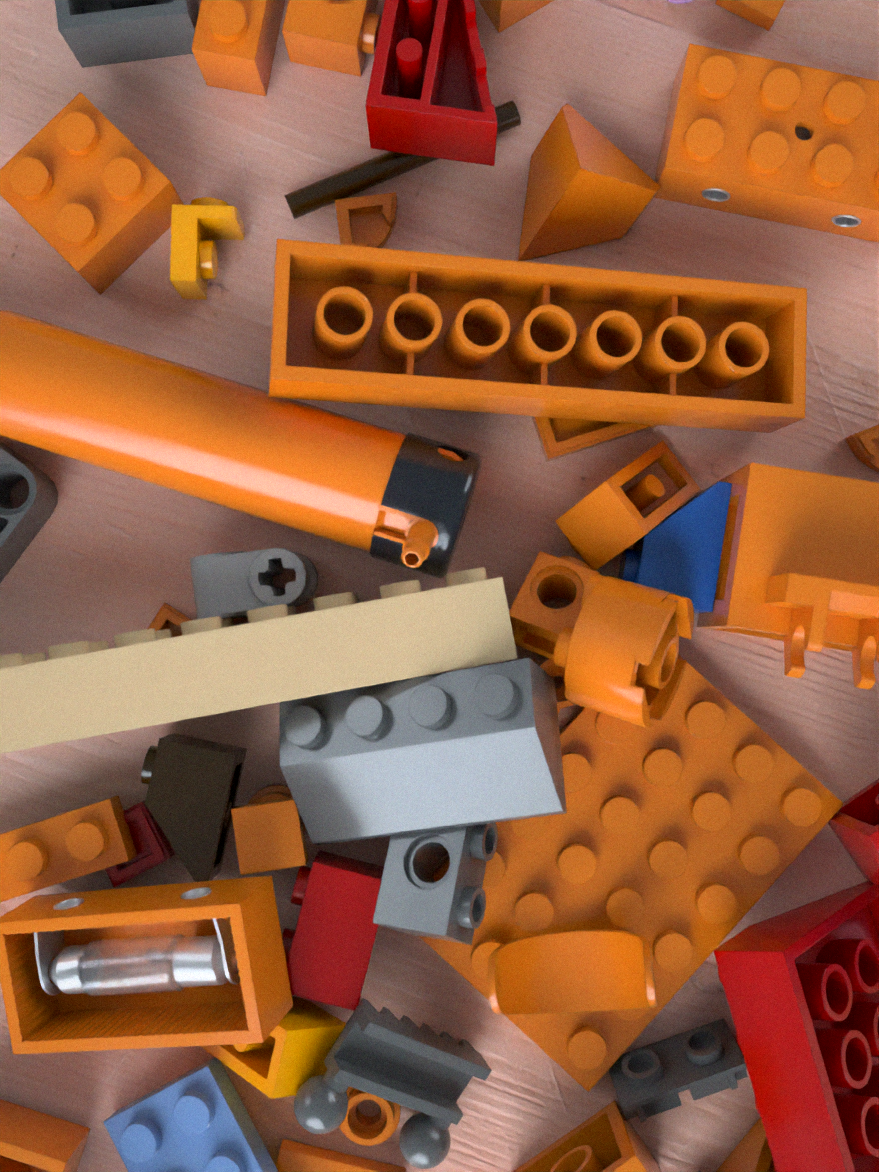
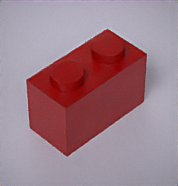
(334, 929)

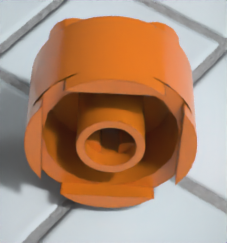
(625, 649)

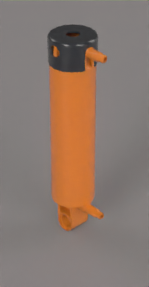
(234, 444)

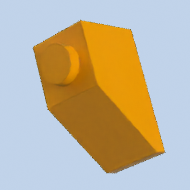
(288, 1054)

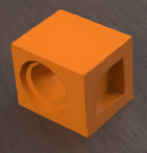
(550, 577)

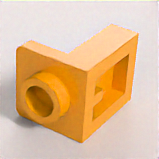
(194, 245)

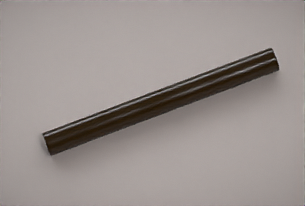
(375, 172)

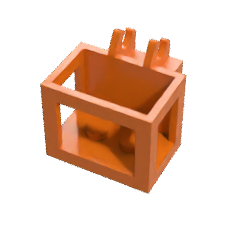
(801, 565)

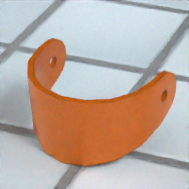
(572, 973)

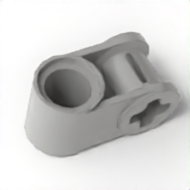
(243, 581)

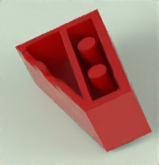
(431, 83)

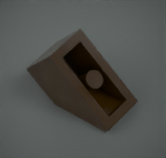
(192, 797)

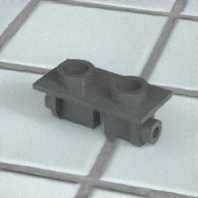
(696, 1060)

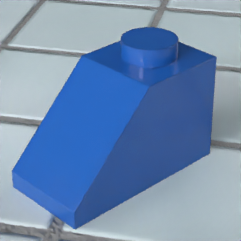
(683, 549)

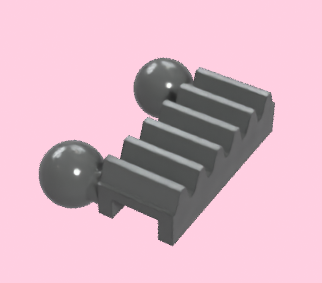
(399, 1065)

